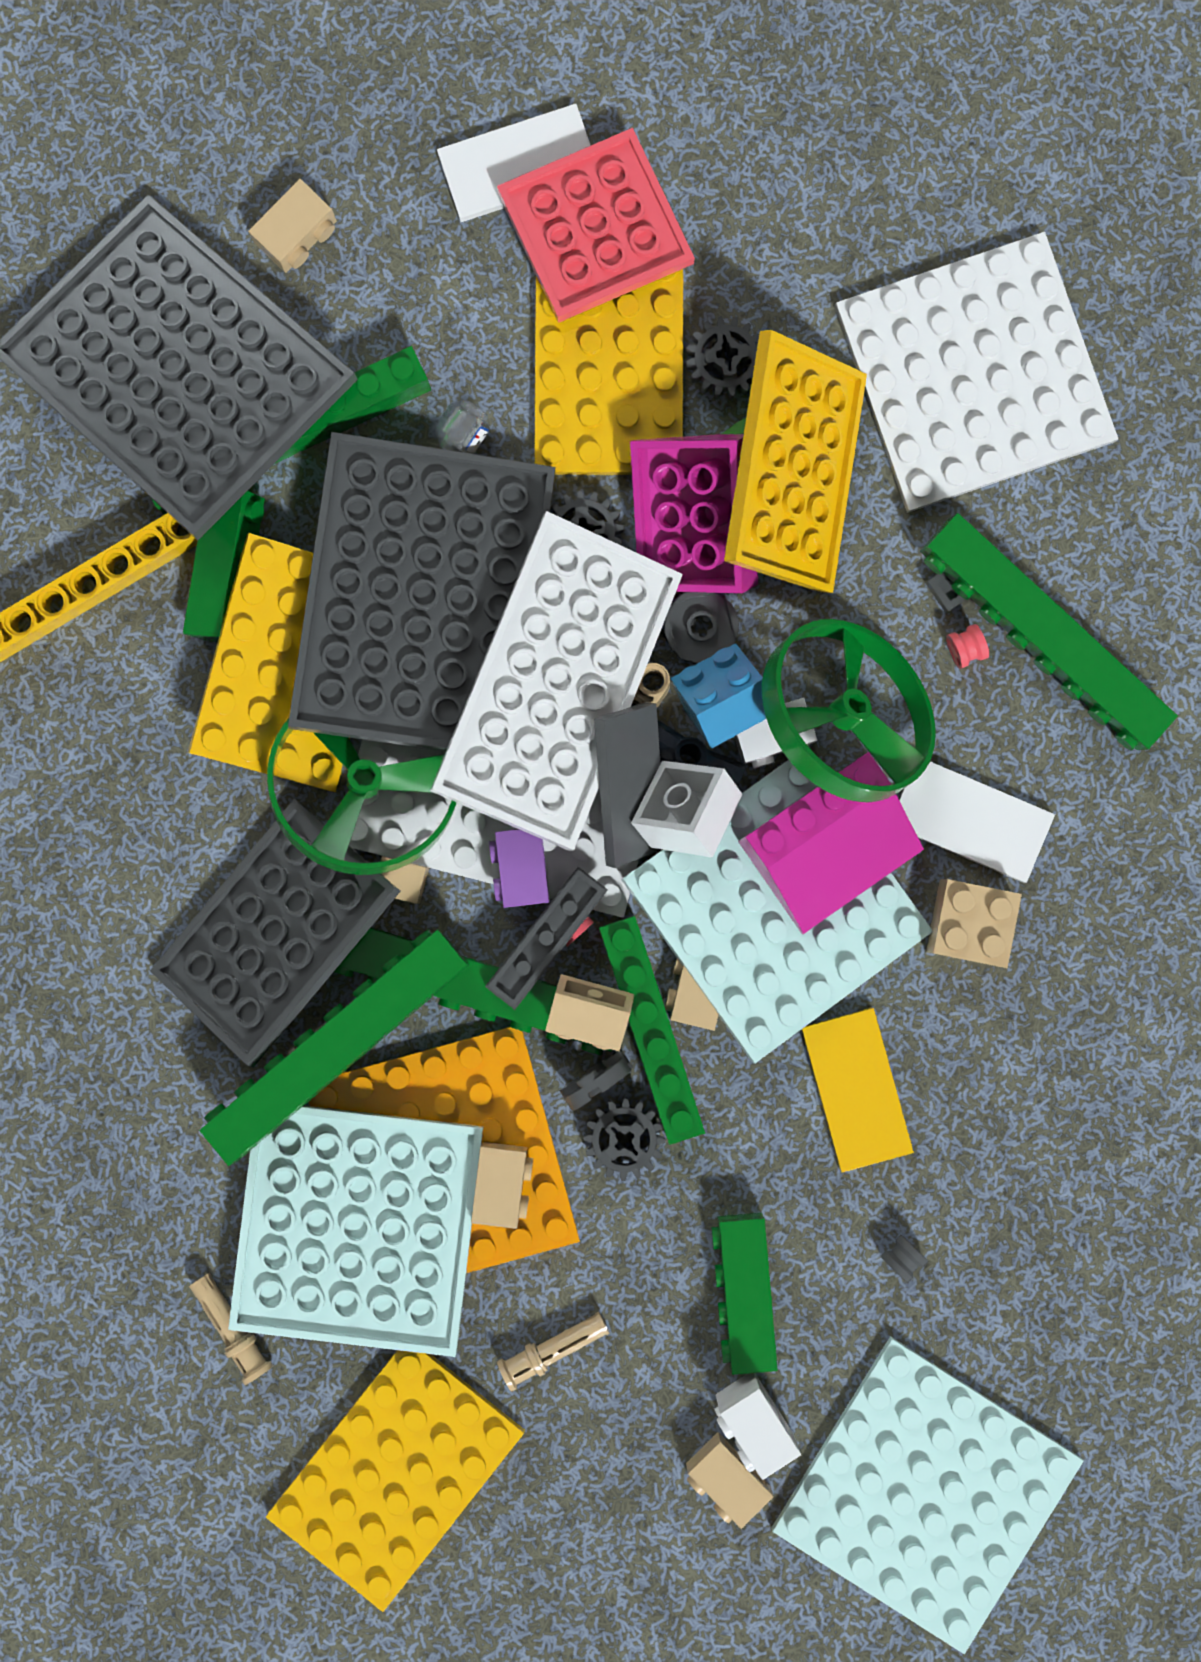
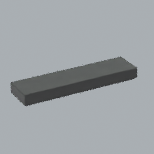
(546, 938)

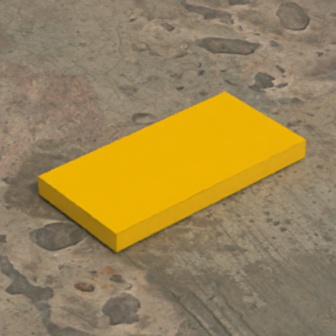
(857, 1090)

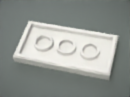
(487, 160)
(976, 821)

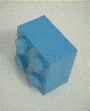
(721, 695)

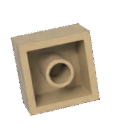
(973, 923)

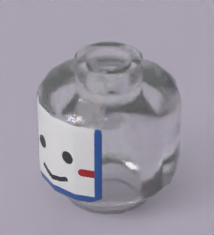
(462, 427)

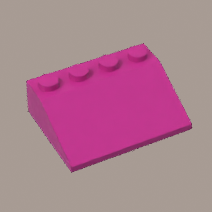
(686, 508)
(831, 847)

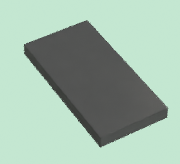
(626, 766)

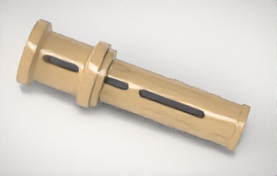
(238, 1344)
(537, 1357)

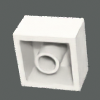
(687, 808)
(758, 1426)

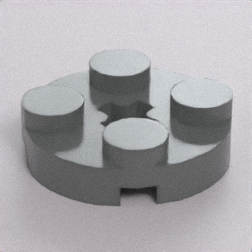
(683, 616)
(598, 1079)

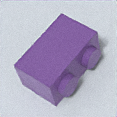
(520, 868)

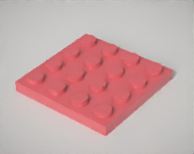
(595, 225)

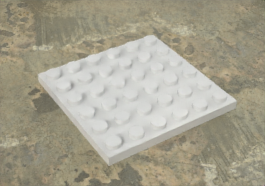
(976, 372)

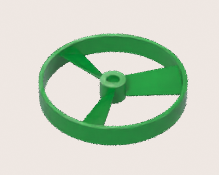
(853, 713)
(363, 782)

